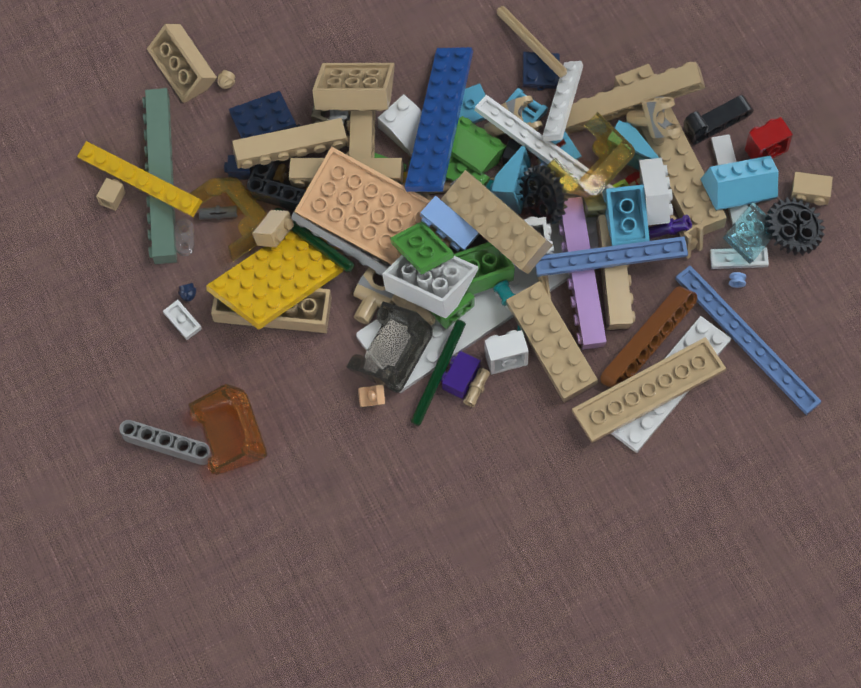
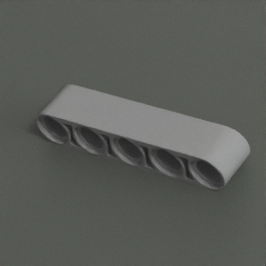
(159, 435)

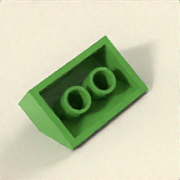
(476, 147)
(492, 267)

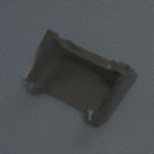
(394, 348)

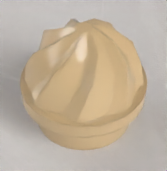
(226, 79)

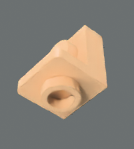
(371, 395)

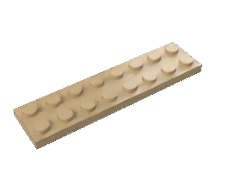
(648, 390)

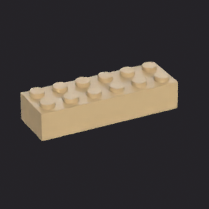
(496, 222)
(307, 315)
(551, 342)

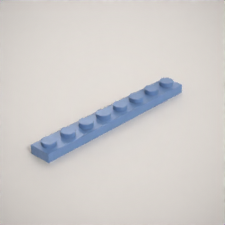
(611, 256)

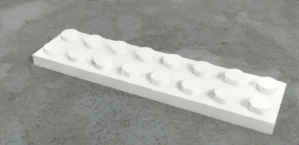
(640, 430)

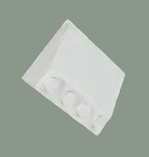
(435, 290)

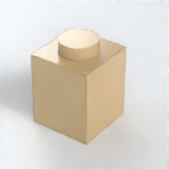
(111, 193)

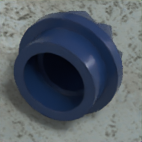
(187, 292)

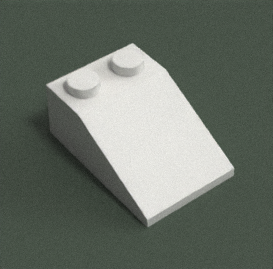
(401, 123)

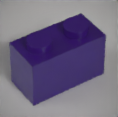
(460, 374)

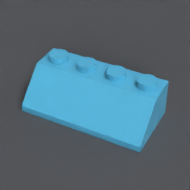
(741, 182)

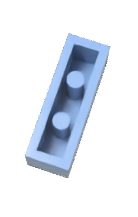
(448, 224)

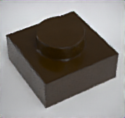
(282, 174)

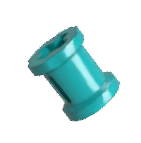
(503, 291)

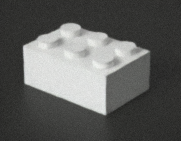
(656, 190)

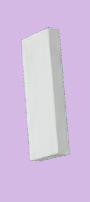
(732, 259)

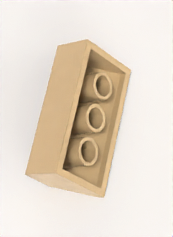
(181, 62)

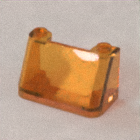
(229, 428)

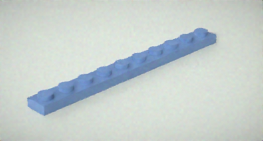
(749, 341)

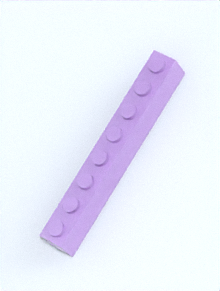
(583, 283)

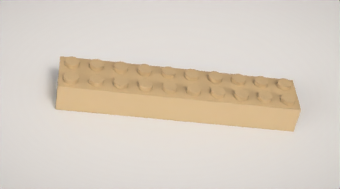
(682, 167)

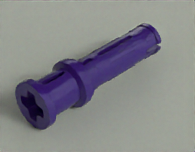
(671, 228)

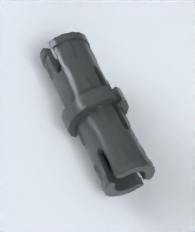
(218, 212)

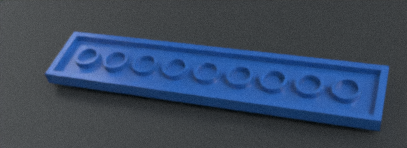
(439, 120)

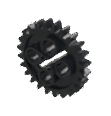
(543, 194)
(794, 226)

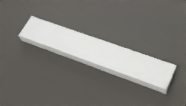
(725, 154)

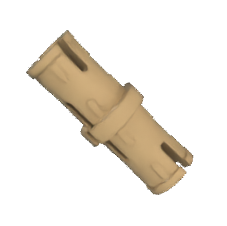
(476, 387)

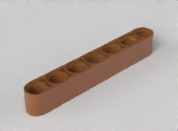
(649, 337)

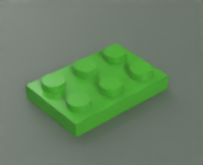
(422, 247)

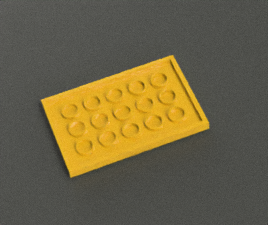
(273, 280)

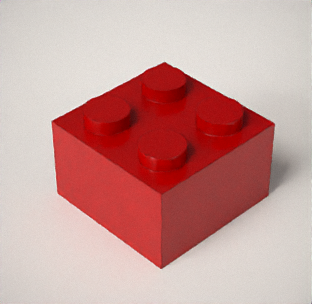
(769, 139)

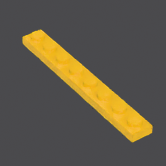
(140, 179)

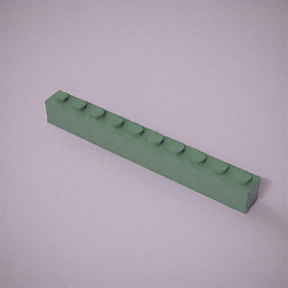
(160, 165)

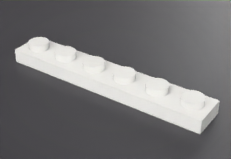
(562, 102)

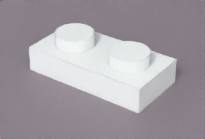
(182, 320)

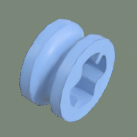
(737, 280)

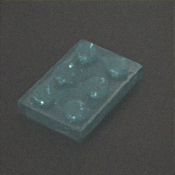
(748, 233)

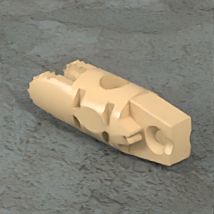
(426, 315)

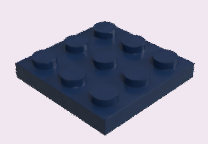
(262, 116)

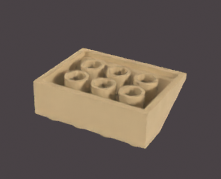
(353, 86)

